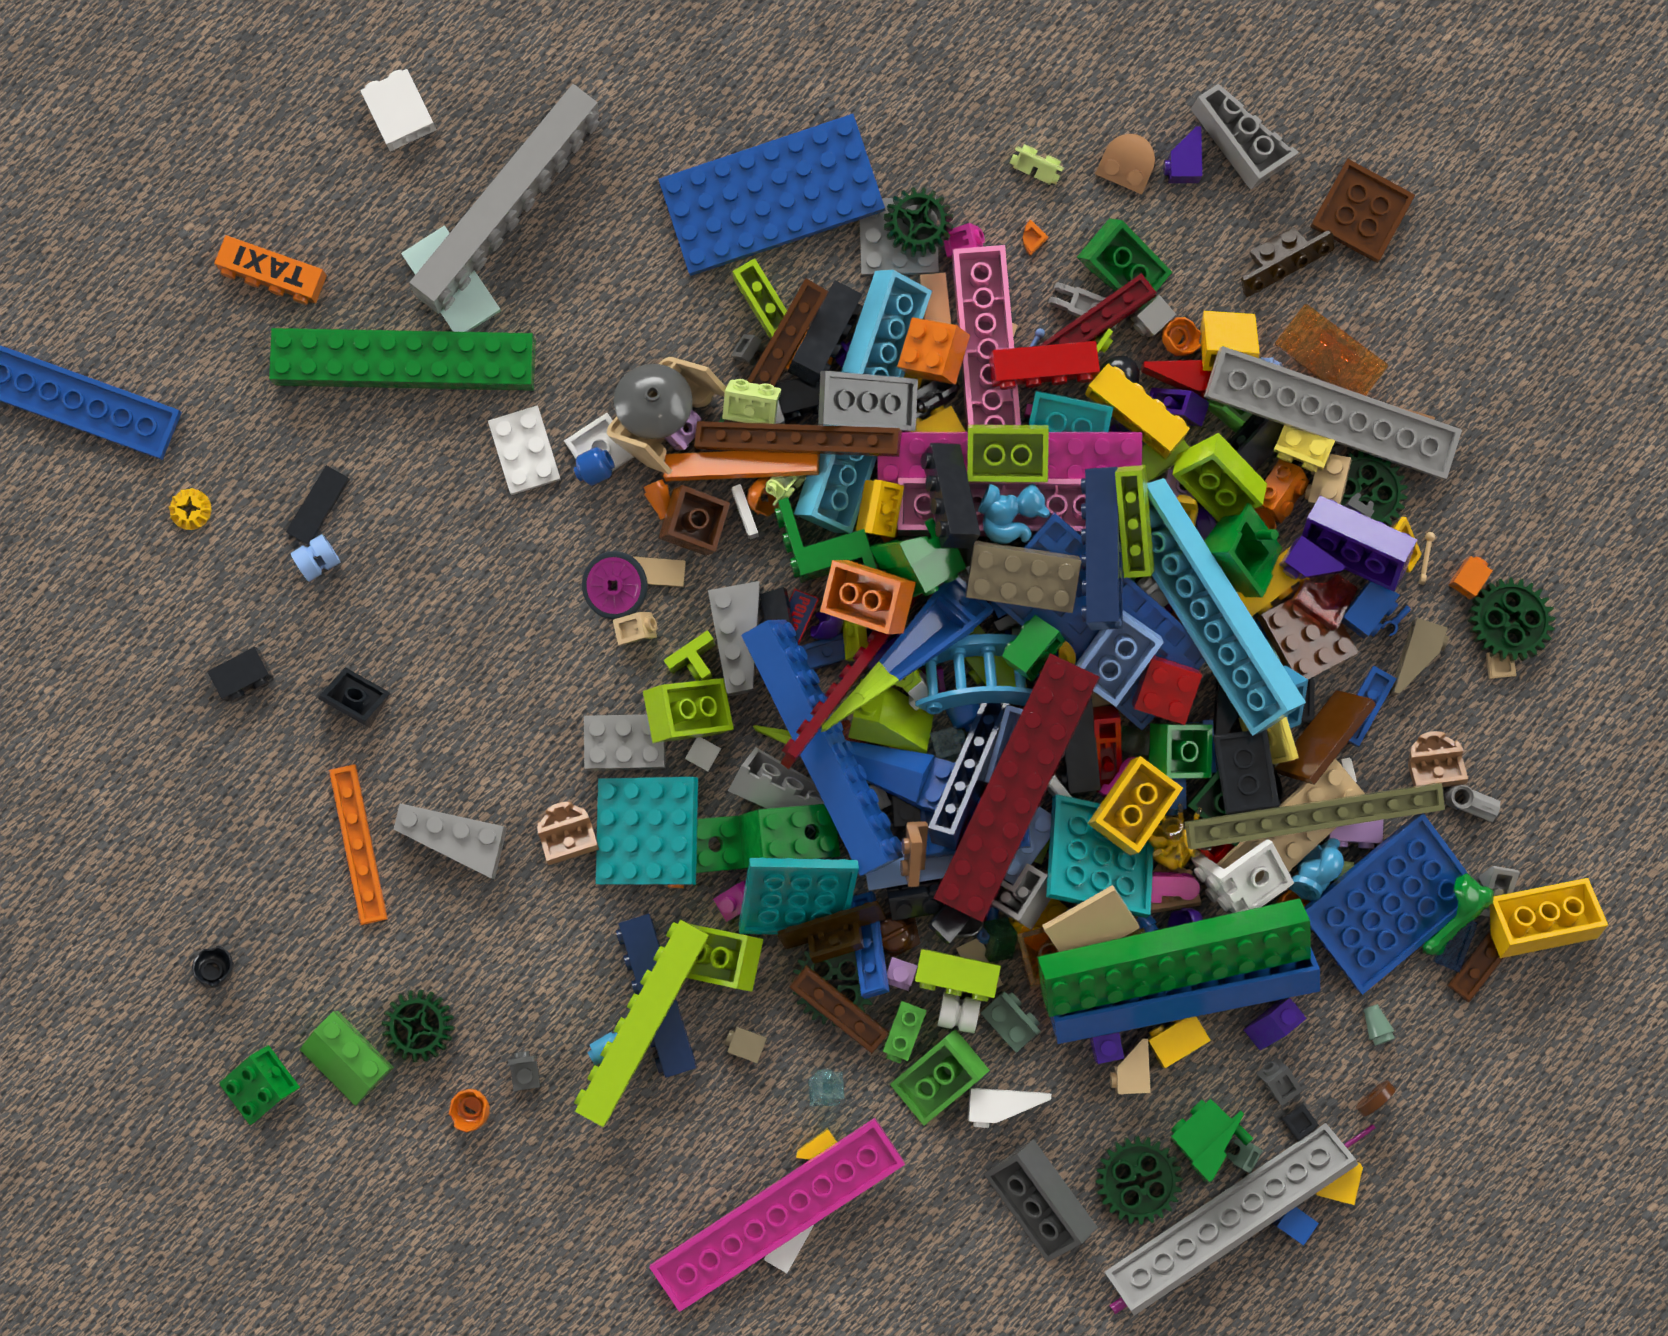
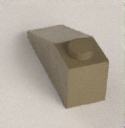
(1421, 647)

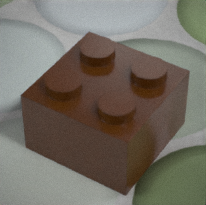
(694, 520)

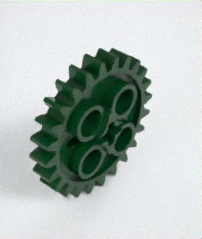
(1382, 509)
(1527, 603)
(834, 969)
(1145, 1204)

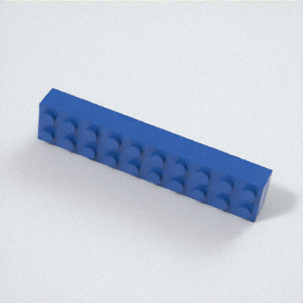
(828, 754)
(1191, 1001)

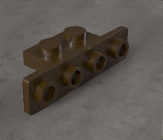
(1284, 256)
(833, 933)

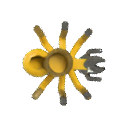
(1172, 835)

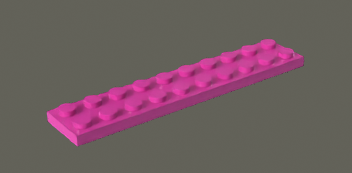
(1067, 453)
(777, 1214)

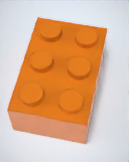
(867, 597)

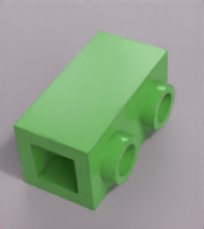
(903, 1032)

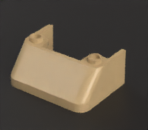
(651, 451)

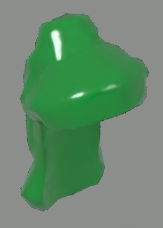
(1471, 902)

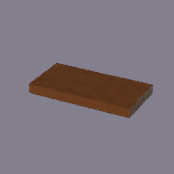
(1326, 736)

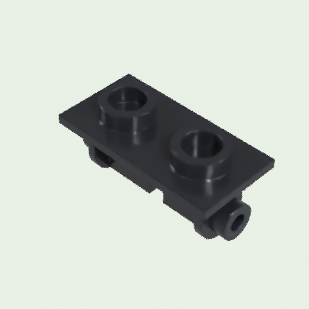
(934, 395)

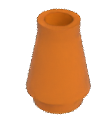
(658, 496)

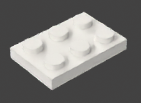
(524, 450)

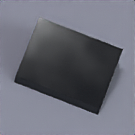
(355, 697)

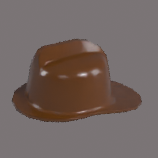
(898, 935)

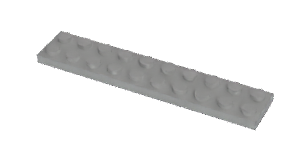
(1332, 412)
(1230, 1218)

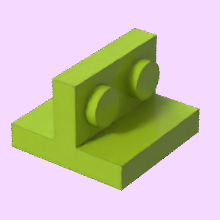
(691, 654)

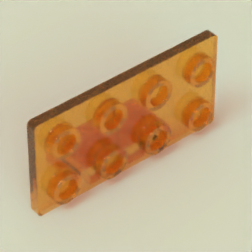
(1330, 352)

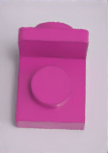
(964, 237)

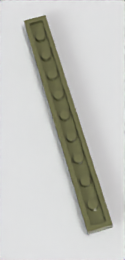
(1314, 815)

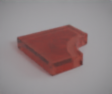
(1326, 600)

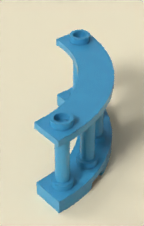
(973, 645)

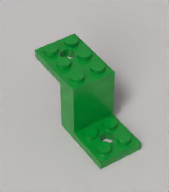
(816, 559)
(766, 835)

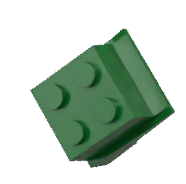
(1245, 551)
(920, 560)
(1207, 1136)

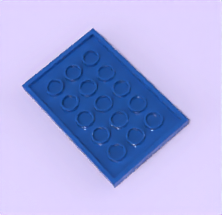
(1388, 903)

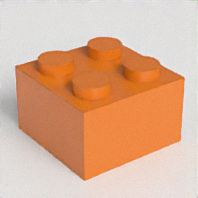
(933, 350)

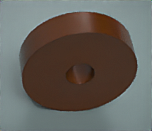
(1376, 1098)

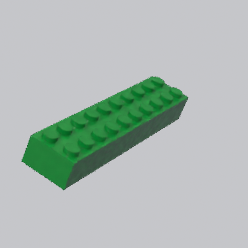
(402, 359)
(1175, 957)

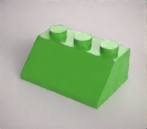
(345, 1057)

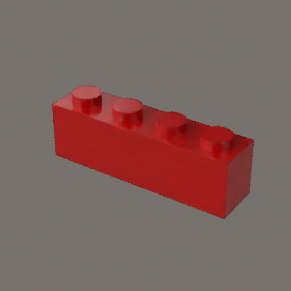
(1044, 364)

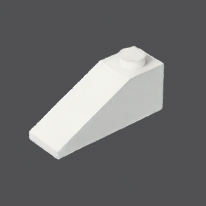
(996, 1105)

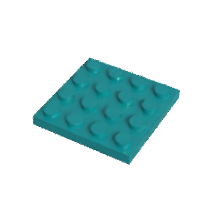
(647, 831)
(1087, 862)
(794, 892)

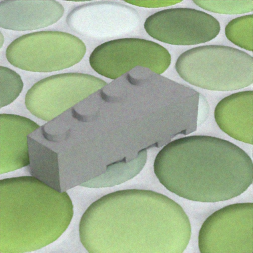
(1241, 137)
(734, 613)
(772, 784)
(459, 838)

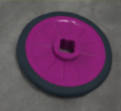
(631, 585)

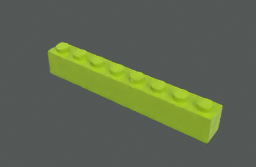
(641, 1023)

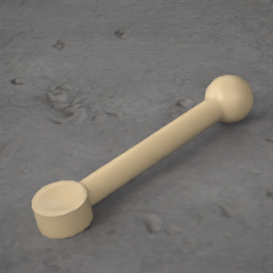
(1430, 536)

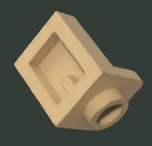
(635, 627)

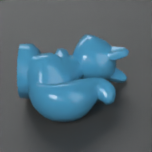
(1001, 510)
(1318, 870)

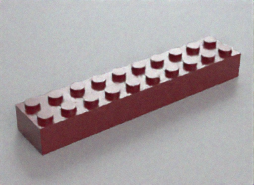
(1016, 787)

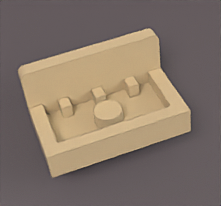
(1329, 482)

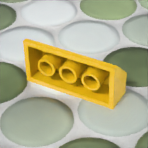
(1545, 918)

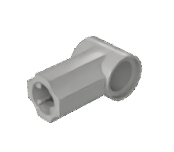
(1473, 802)

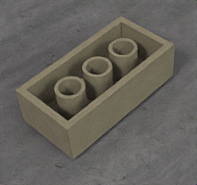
(1023, 576)

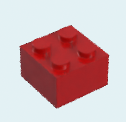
(1167, 689)

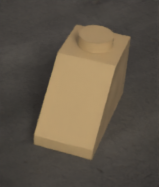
(1133, 1071)

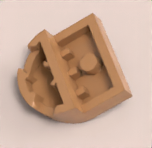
(1128, 162)
(1437, 760)
(566, 833)
(914, 852)

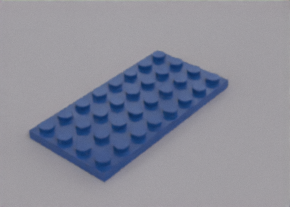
(771, 194)
(1178, 646)

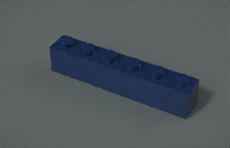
(1103, 551)
(967, 778)
(671, 1038)

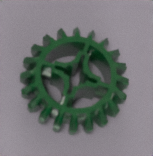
(926, 227)
(412, 1038)

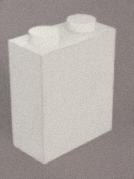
(398, 109)

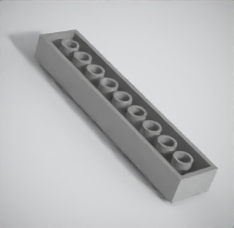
(506, 199)

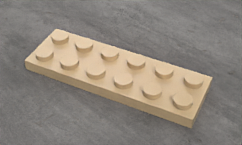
(1294, 847)

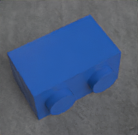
(1369, 608)

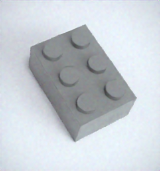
(621, 744)

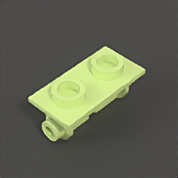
(1046, 167)
(782, 486)

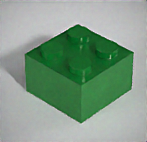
(1181, 749)

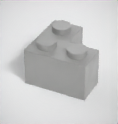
(1025, 898)

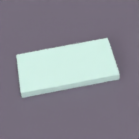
(472, 304)

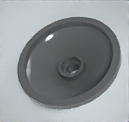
(658, 415)

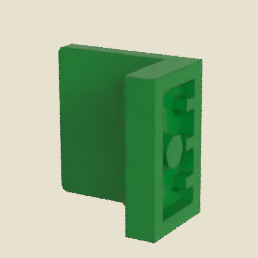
(258, 1084)

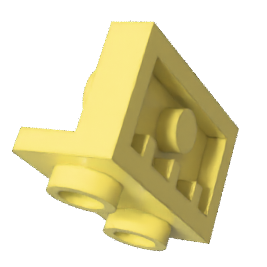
(1303, 447)

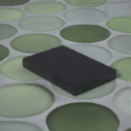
(1245, 772)

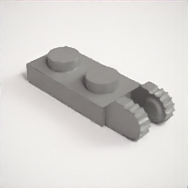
(1080, 303)

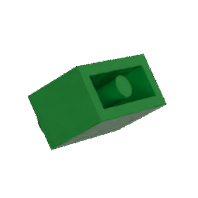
(1032, 647)

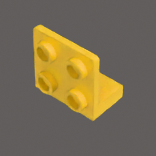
(880, 507)

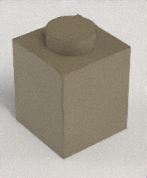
(745, 1044)

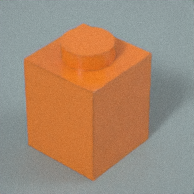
(1470, 576)

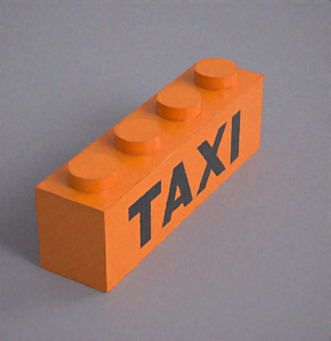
(270, 269)

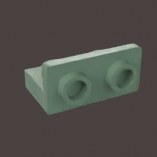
(1011, 1021)

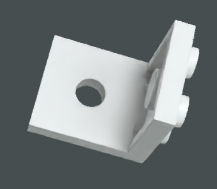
(1236, 885)

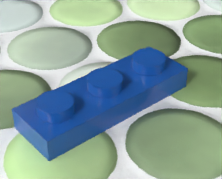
(1376, 687)

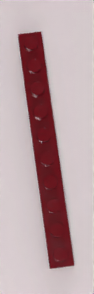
(835, 695)

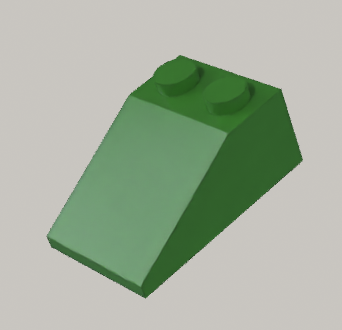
(939, 1077)

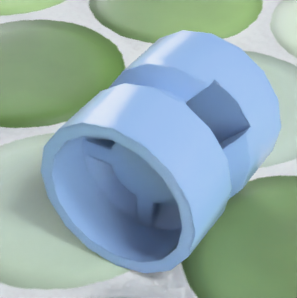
(308, 564)

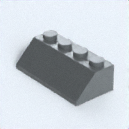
(1041, 1201)

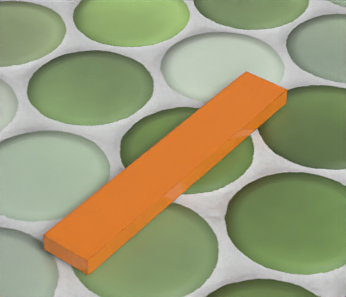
(739, 465)
(358, 844)

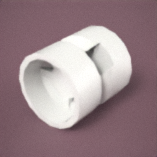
(959, 1013)

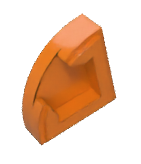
(1033, 238)

